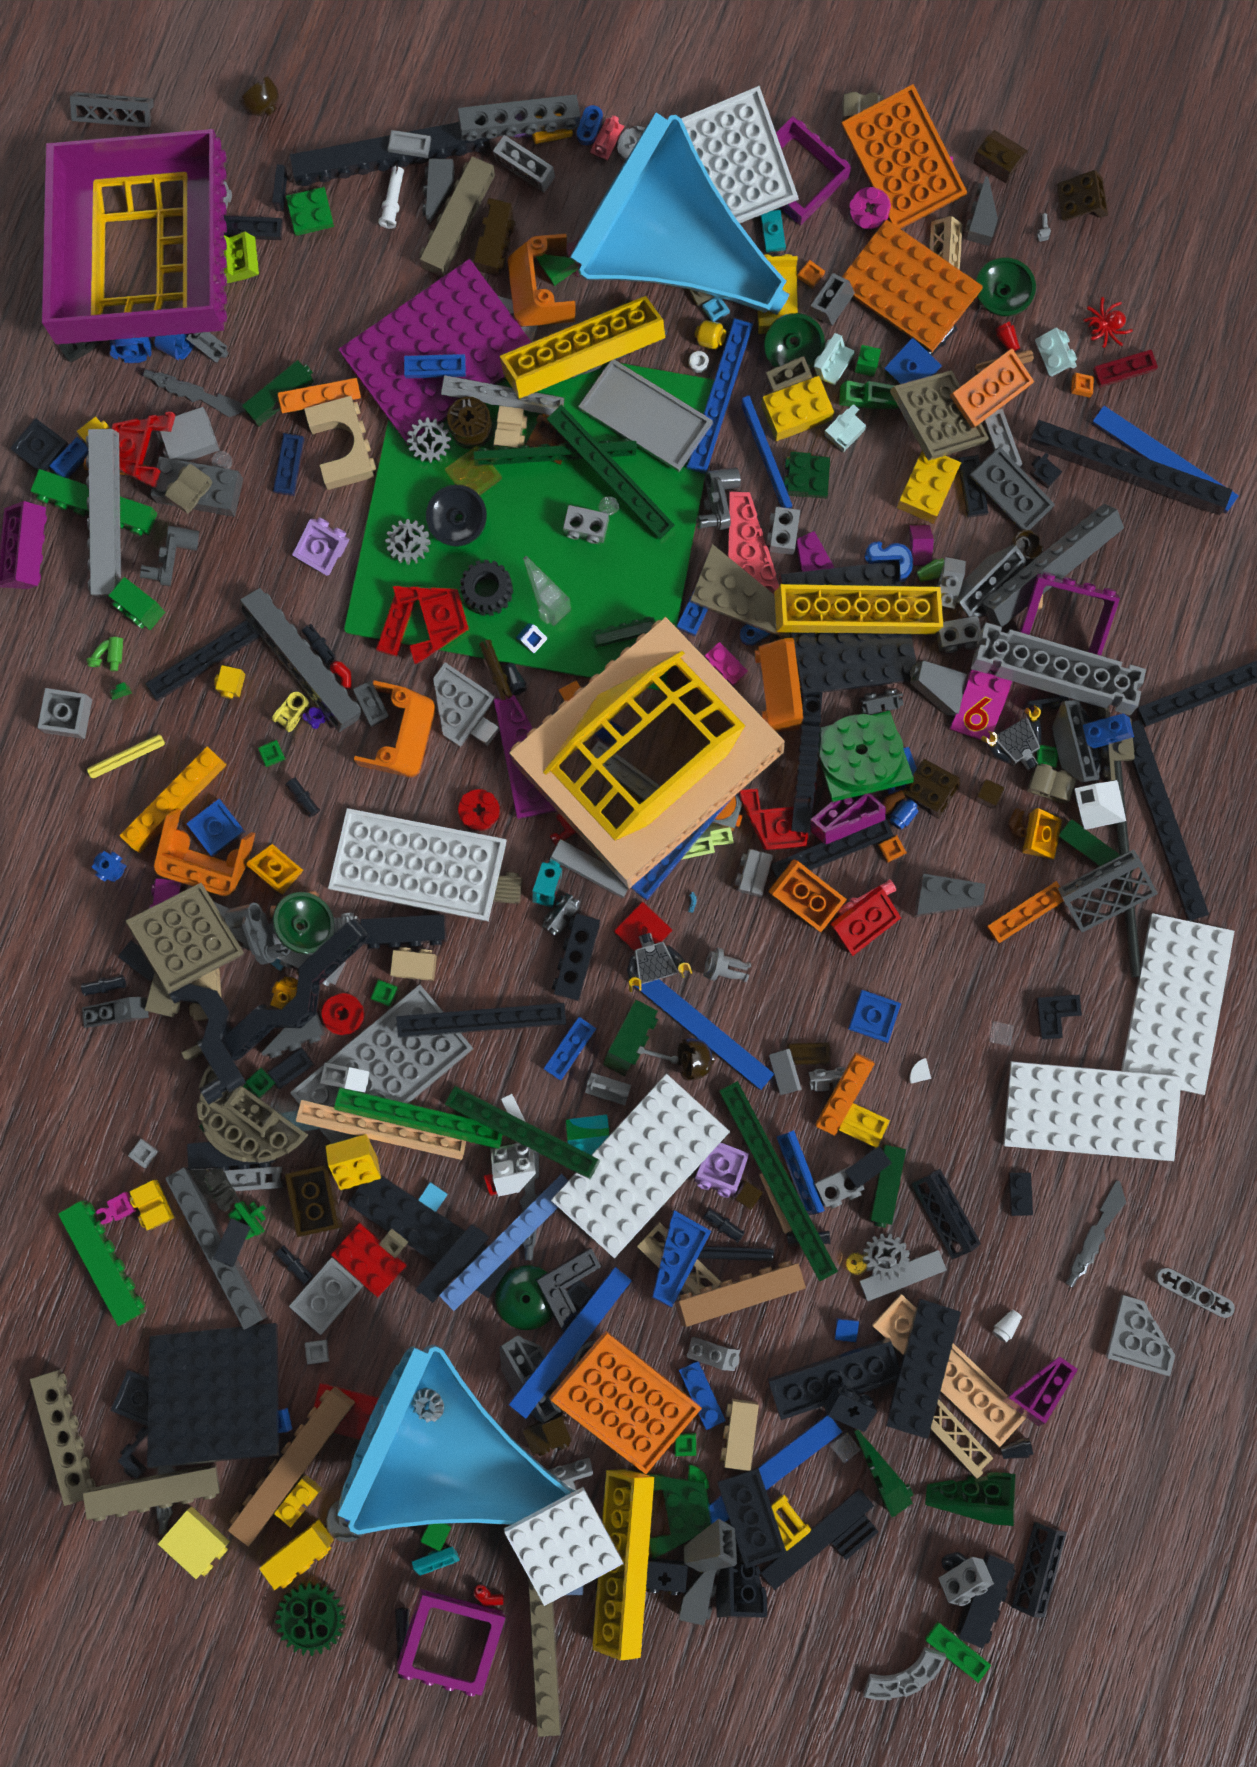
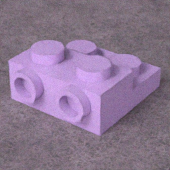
(321, 545)
(722, 1170)

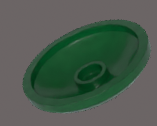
(1007, 276)
(809, 340)
(310, 914)
(509, 1301)

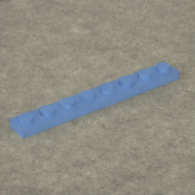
(502, 1247)

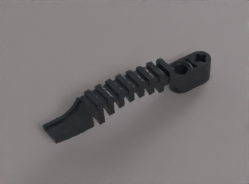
(807, 764)

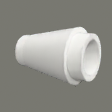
(1007, 1326)

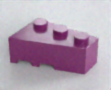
(847, 817)
(1042, 1391)

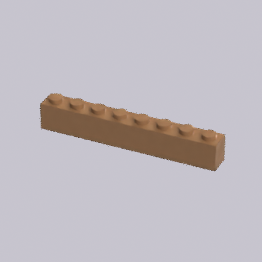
(291, 1466)

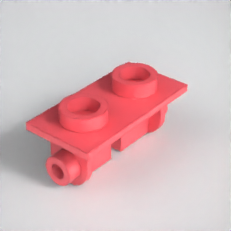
(607, 138)

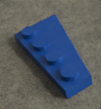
(679, 1255)

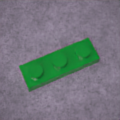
(958, 1652)

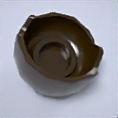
(1028, 544)

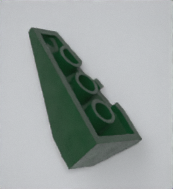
(890, 1486)
(982, 1499)

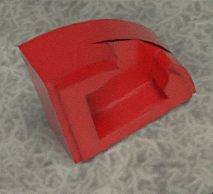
(490, 1184)

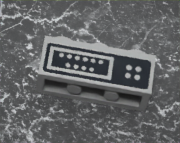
(524, 163)

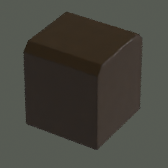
(989, 794)
(747, 1194)

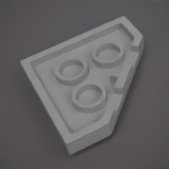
(459, 703)
(1138, 1338)

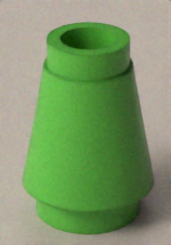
(931, 570)

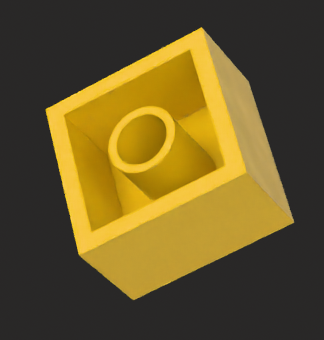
(353, 1162)

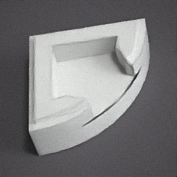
(920, 1072)

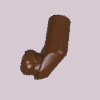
(890, 800)

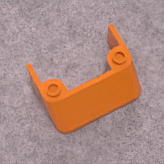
(532, 305)
(781, 685)
(413, 734)
(191, 867)

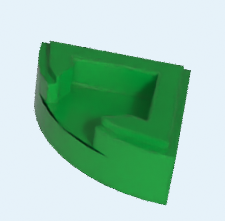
(121, 690)
(697, 1474)

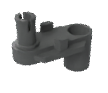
(716, 483)
(178, 538)
(257, 931)

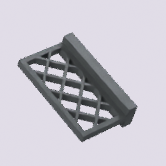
(1097, 879)

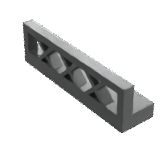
(111, 101)

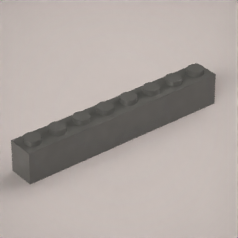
(1057, 560)
(299, 659)
(209, 1234)

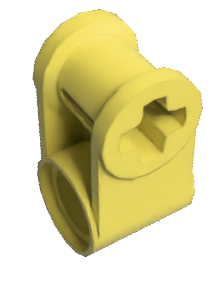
(290, 712)

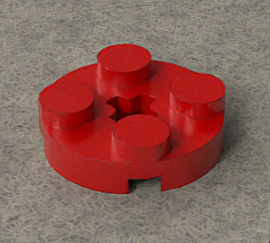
(487, 818)
(338, 1003)

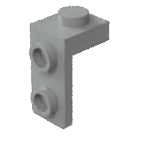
(713, 1354)

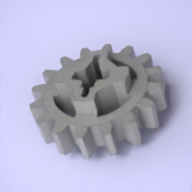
(419, 440)
(400, 540)
(888, 1248)

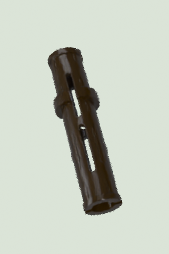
(498, 678)

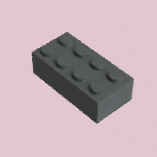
(219, 499)

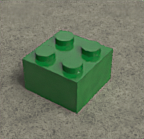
(136, 604)

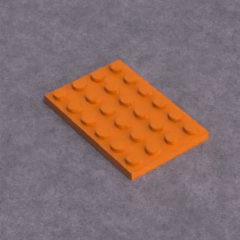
(904, 156)
(910, 286)
(625, 1402)

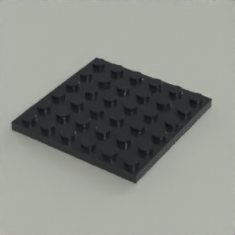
(850, 659)
(213, 1396)

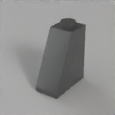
(939, 685)
(712, 1548)

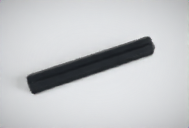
(737, 1253)

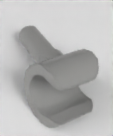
(1043, 234)

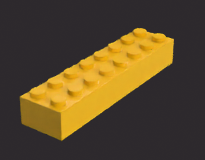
(582, 347)
(858, 609)
(623, 1589)

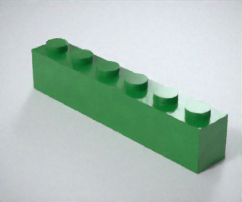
(74, 495)
(102, 1262)

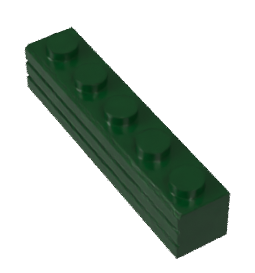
(622, 632)

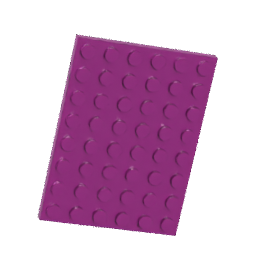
(445, 319)

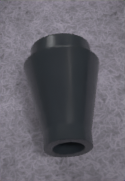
(515, 680)
(1017, 1449)

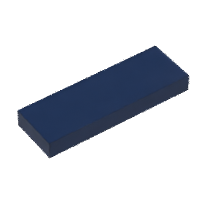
(288, 464)

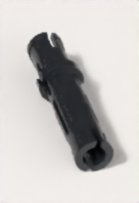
(402, 1625)

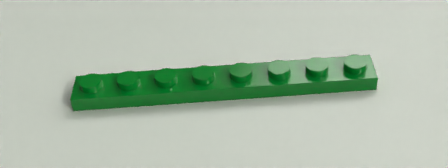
(416, 1117)

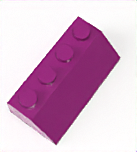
(22, 545)

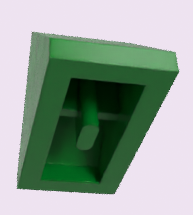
(557, 267)

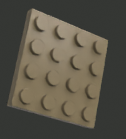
(935, 417)
(184, 938)

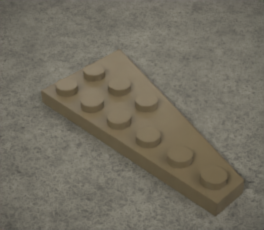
(735, 593)

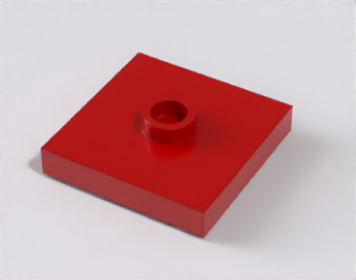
(642, 922)

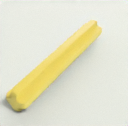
(125, 756)

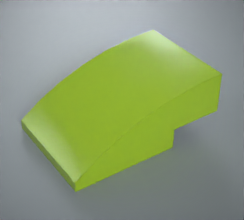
(241, 257)

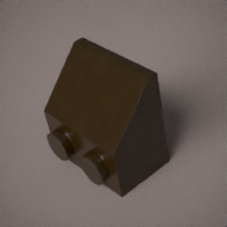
(999, 156)

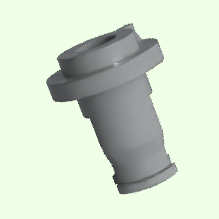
(717, 965)

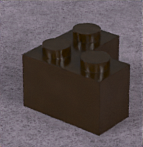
(547, 1435)

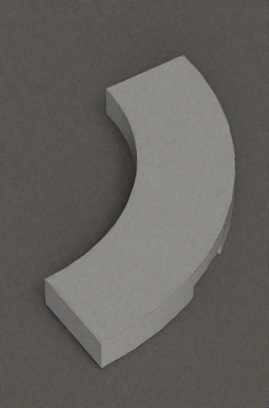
(907, 1681)

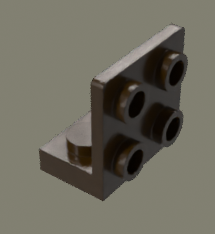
(1082, 196)
(932, 787)

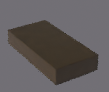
(810, 1053)

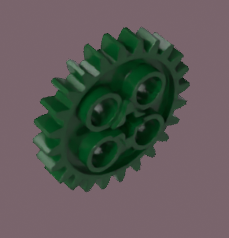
(291, 1618)

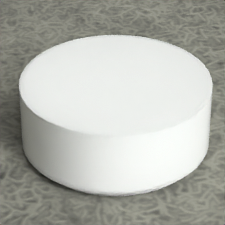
(698, 361)

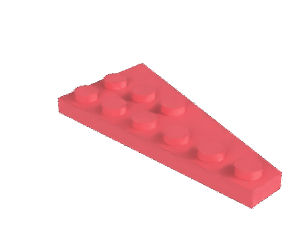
(747, 542)

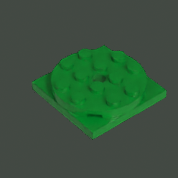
(856, 774)

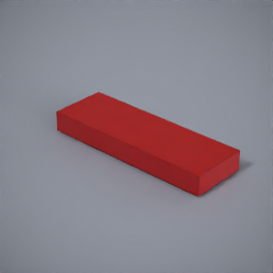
(394, 628)

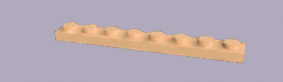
(328, 1118)

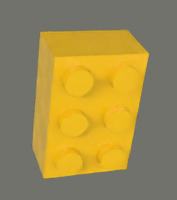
(797, 408)
(928, 487)
(297, 1555)

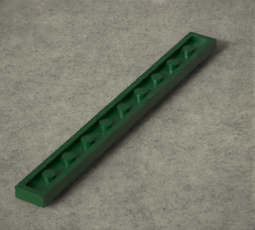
(778, 1181)

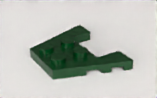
(686, 1511)

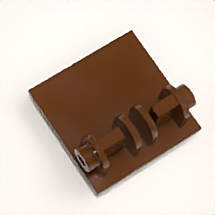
(545, 434)

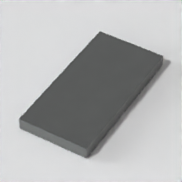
(1012, 489)

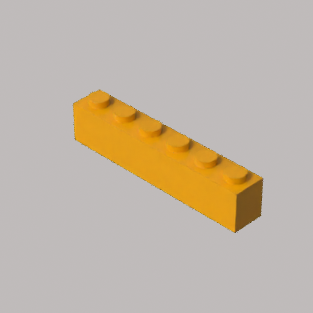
(176, 795)

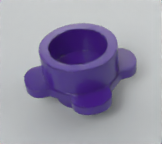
(314, 717)

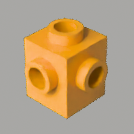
(284, 992)

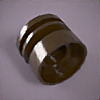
(471, 433)

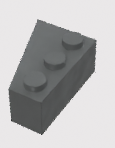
(946, 894)

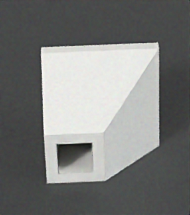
(1100, 804)
(512, 1168)

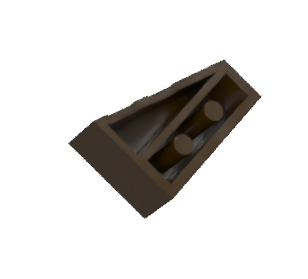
(495, 237)

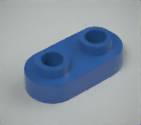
(589, 126)
(758, 635)

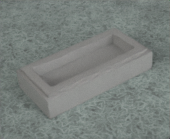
(409, 144)
(785, 1072)

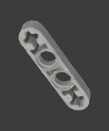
(1195, 1290)

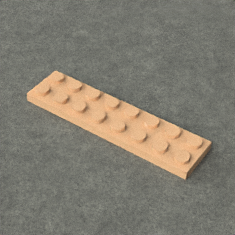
(963, 1380)

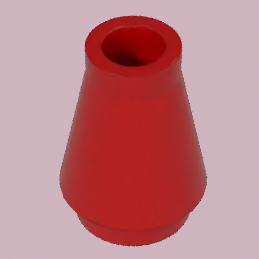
(1007, 335)

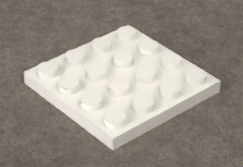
(563, 1546)

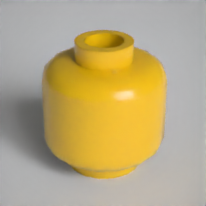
(710, 334)

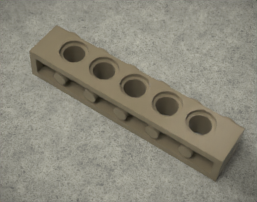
(41, 1385)

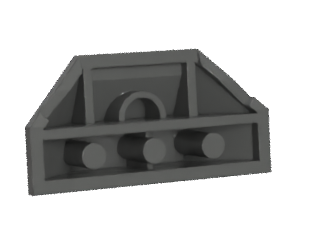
(988, 578)
(1073, 752)
(518, 1362)

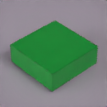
(271, 753)
(1047, 755)
(384, 993)
(685, 1444)

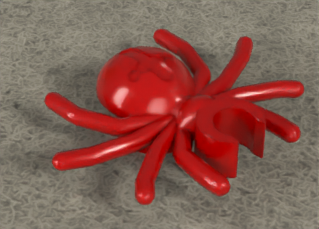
(1107, 322)

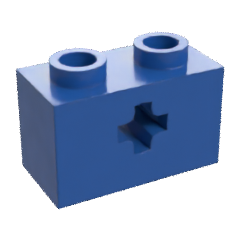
(1108, 730)

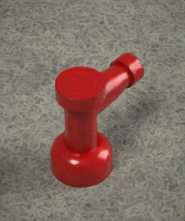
(569, 831)

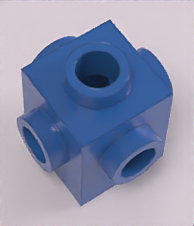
(113, 871)

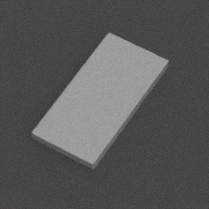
(645, 415)

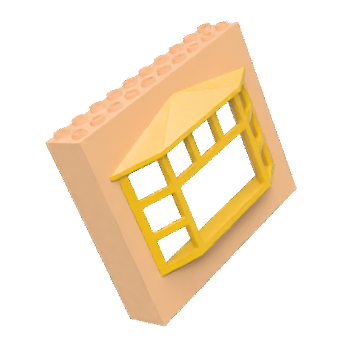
(688, 795)

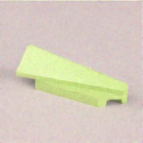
(714, 835)

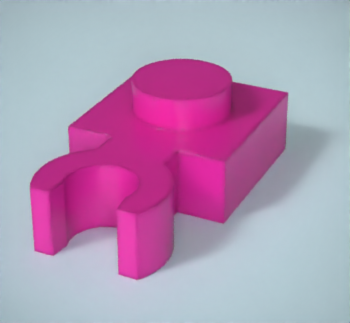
(118, 1208)

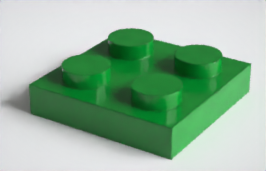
(310, 211)

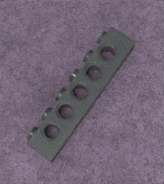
(525, 110)

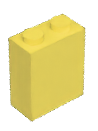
(194, 1543)

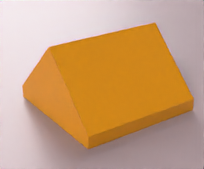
(1042, 834)
(275, 868)

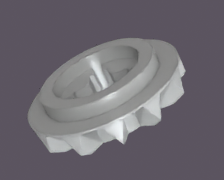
(436, 1404)

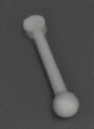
(674, 1059)

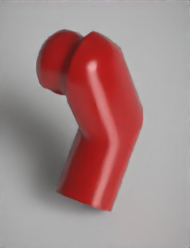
(343, 671)
(486, 1598)

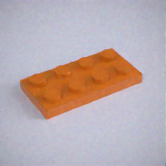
(991, 388)

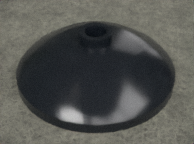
(444, 509)

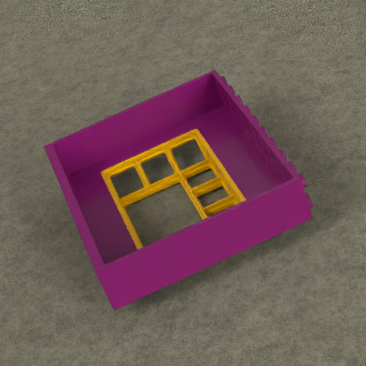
(77, 235)

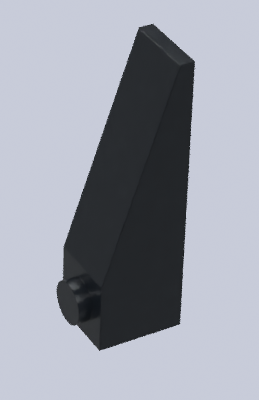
(740, 1591)

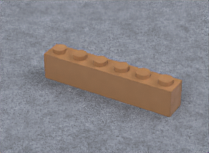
(739, 1294)

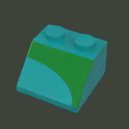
(587, 1132)

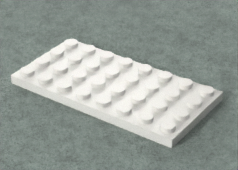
(417, 864)
(1178, 1000)
(1092, 1111)
(641, 1165)

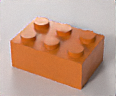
(807, 895)

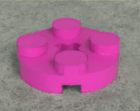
(859, 204)

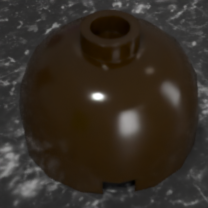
(261, 98)
(695, 1058)

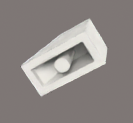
(344, 1077)

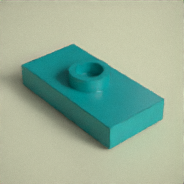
(773, 231)
(435, 1560)

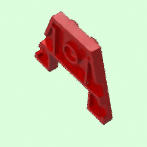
(133, 443)
(442, 616)
(772, 825)

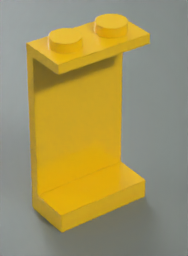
(786, 267)

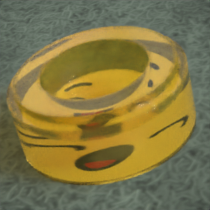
(855, 1264)

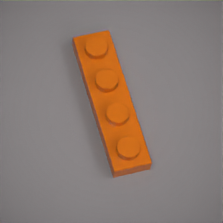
(319, 394)
(1025, 913)
(845, 1093)

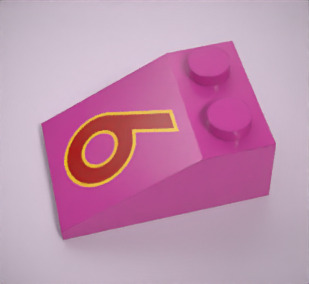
(981, 704)

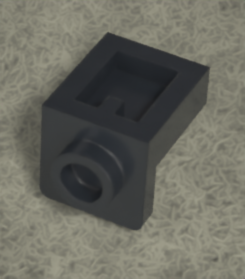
(1045, 471)

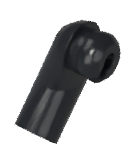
(952, 1560)

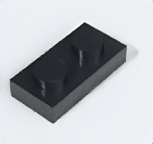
(1020, 1194)

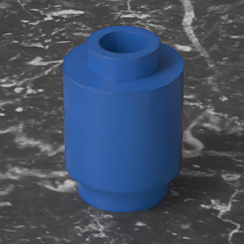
(903, 814)

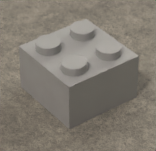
(65, 713)

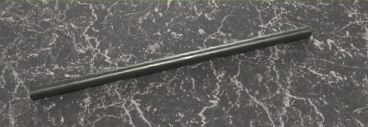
(1130, 916)

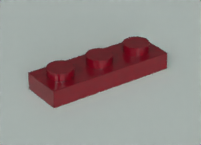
(1125, 368)

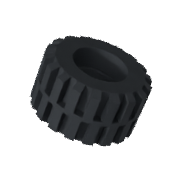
(481, 572)

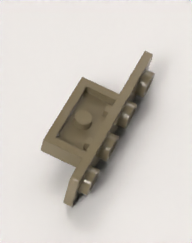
(1116, 751)

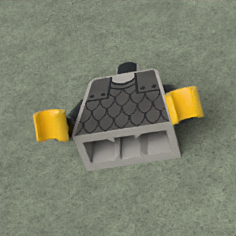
(1017, 741)
(654, 962)

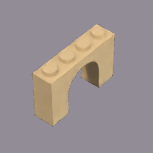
(357, 464)

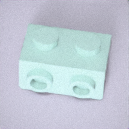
(1055, 351)
(833, 360)

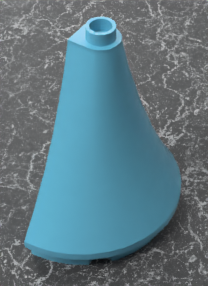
(674, 228)
(441, 1469)

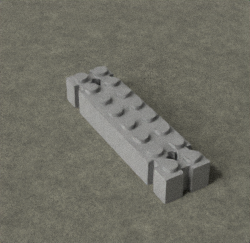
(1058, 669)

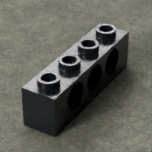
(578, 924)

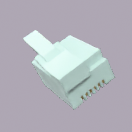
(845, 429)

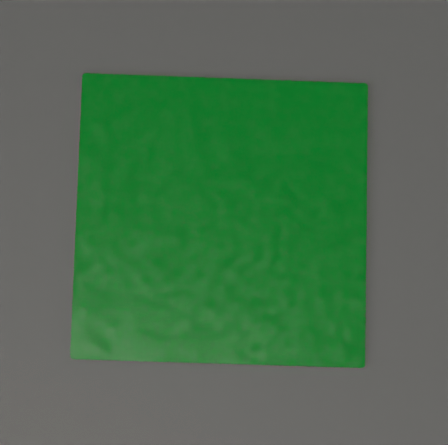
(526, 513)

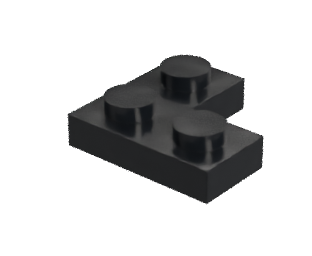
(1050, 1013)

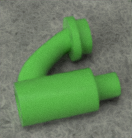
(115, 650)

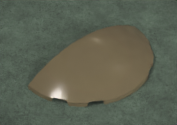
(246, 1125)

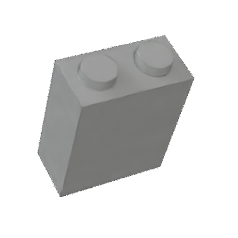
(190, 436)

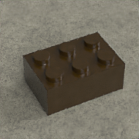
(313, 1200)

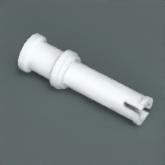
(390, 205)

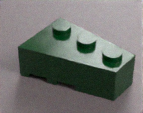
(630, 1038)

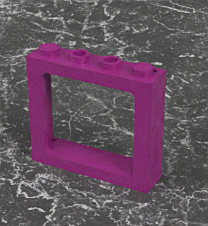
(825, 154)
(1106, 617)
(428, 1600)

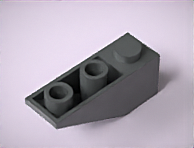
(440, 184)
(985, 218)
(115, 1012)
(293, 1037)
(696, 1599)

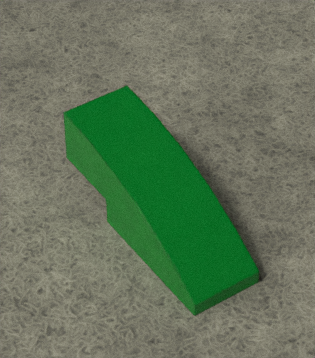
(867, 395)

